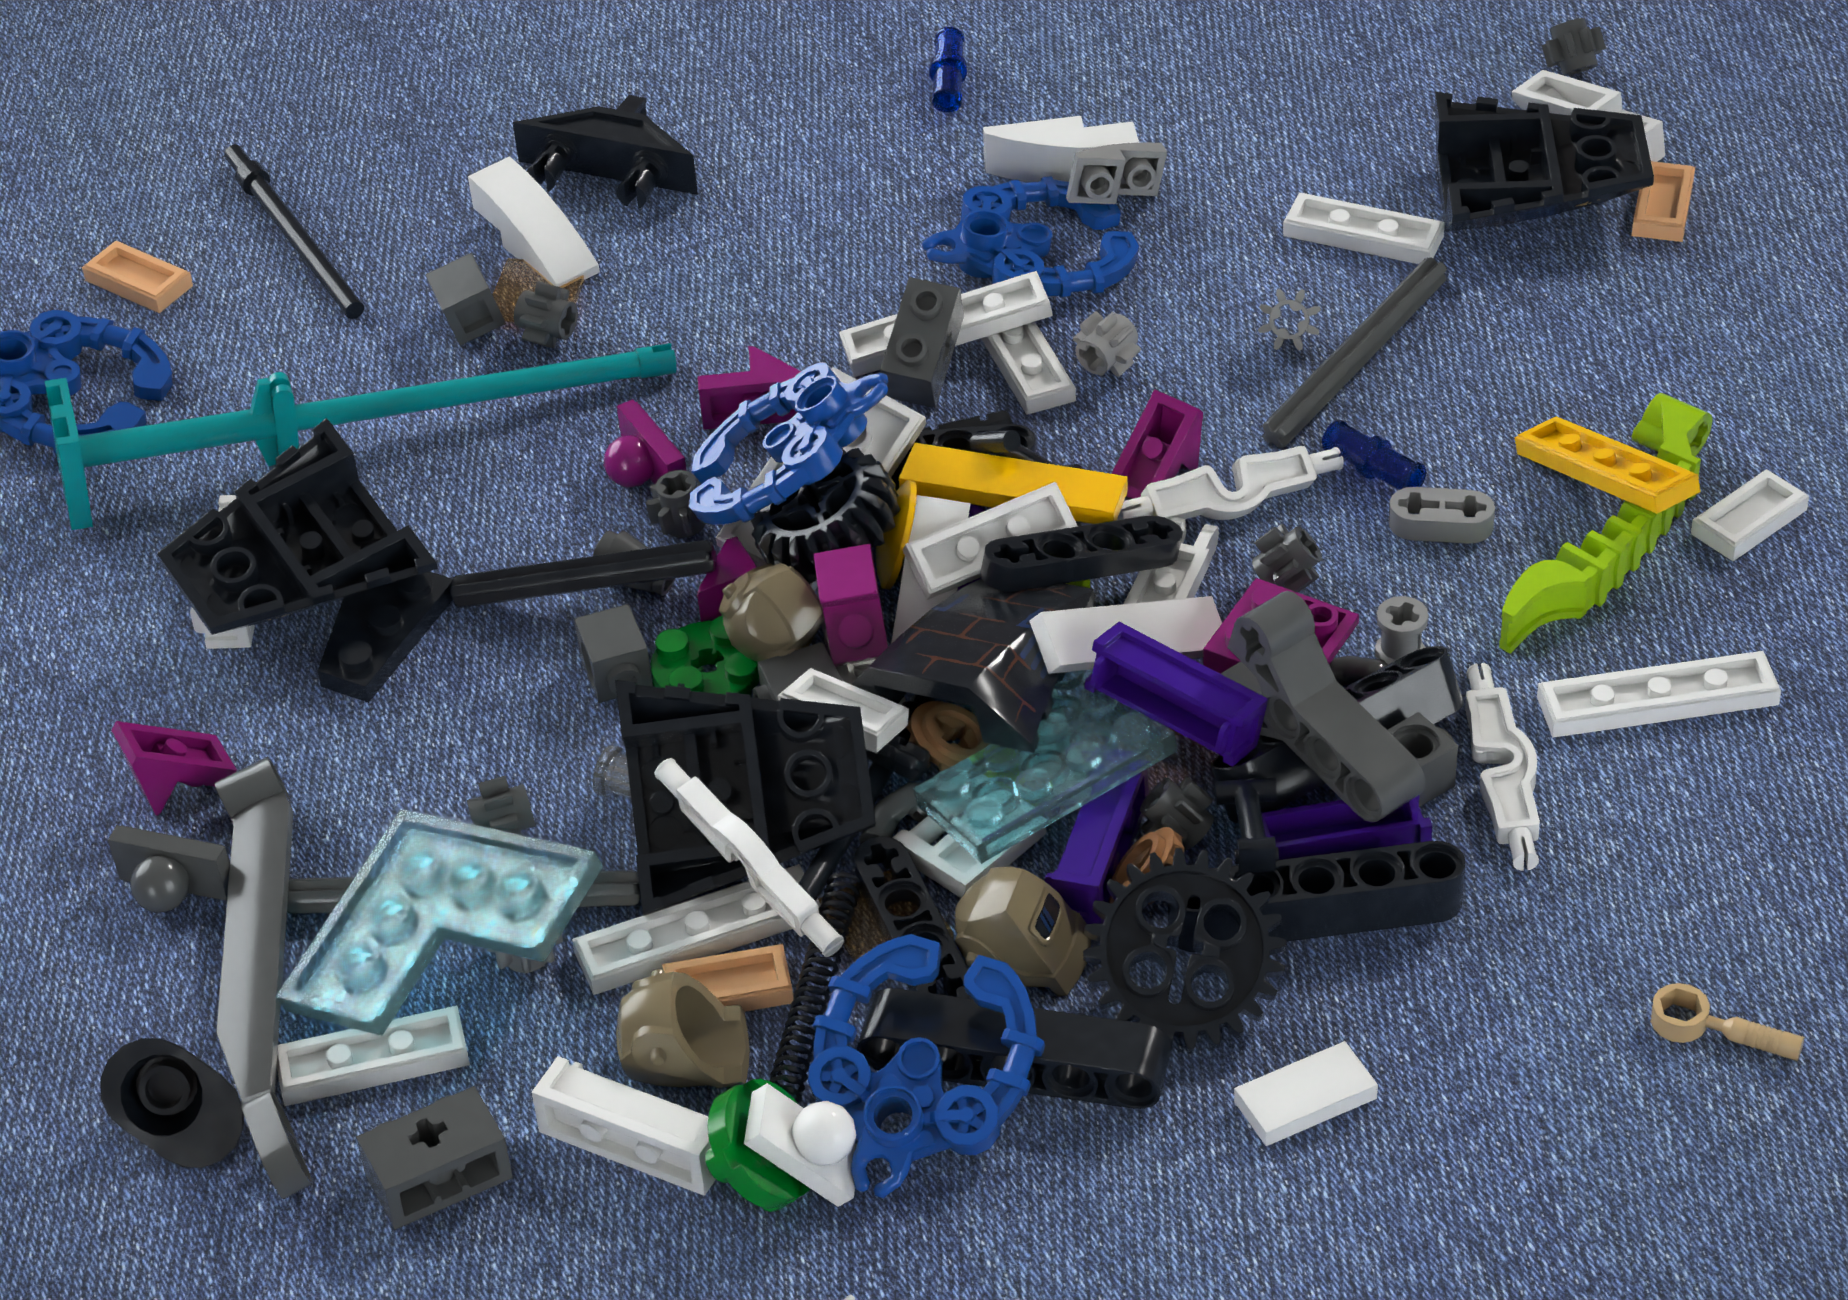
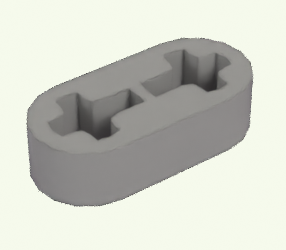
(1441, 515)

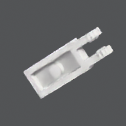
(1182, 577)

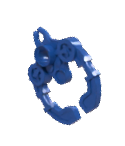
(992, 246)
(47, 354)
(807, 444)
(911, 1083)

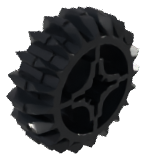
(837, 512)

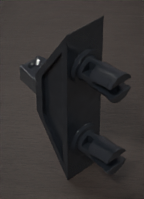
(608, 145)

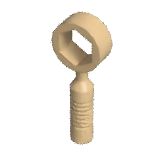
(1734, 1028)

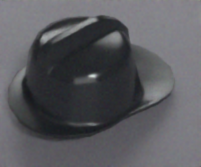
(172, 1102)

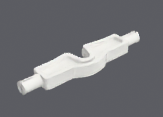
(1255, 479)
(1508, 787)
(739, 842)

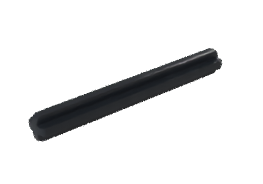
(584, 574)

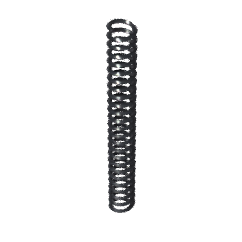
(804, 976)

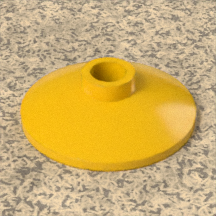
(891, 555)

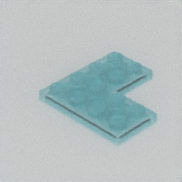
(1013, 793)
(430, 885)

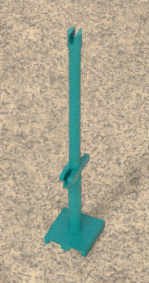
(275, 418)

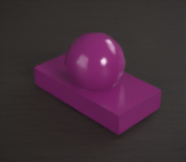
(641, 450)

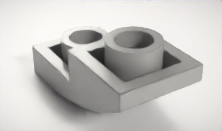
(1116, 170)

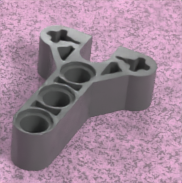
(1316, 713)

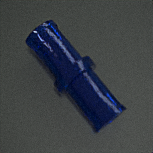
(948, 69)
(1373, 456)

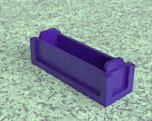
(1177, 692)
(1337, 828)
(1097, 844)

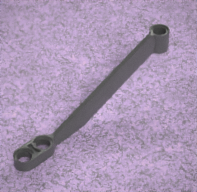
(255, 961)

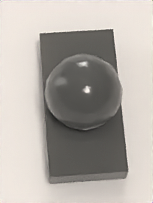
(168, 867)

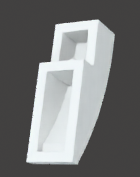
(1566, 93)
(1046, 146)
(531, 222)

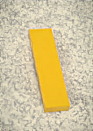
(1607, 464)
(998, 479)

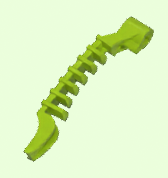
(1586, 574)

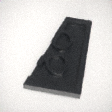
(379, 631)

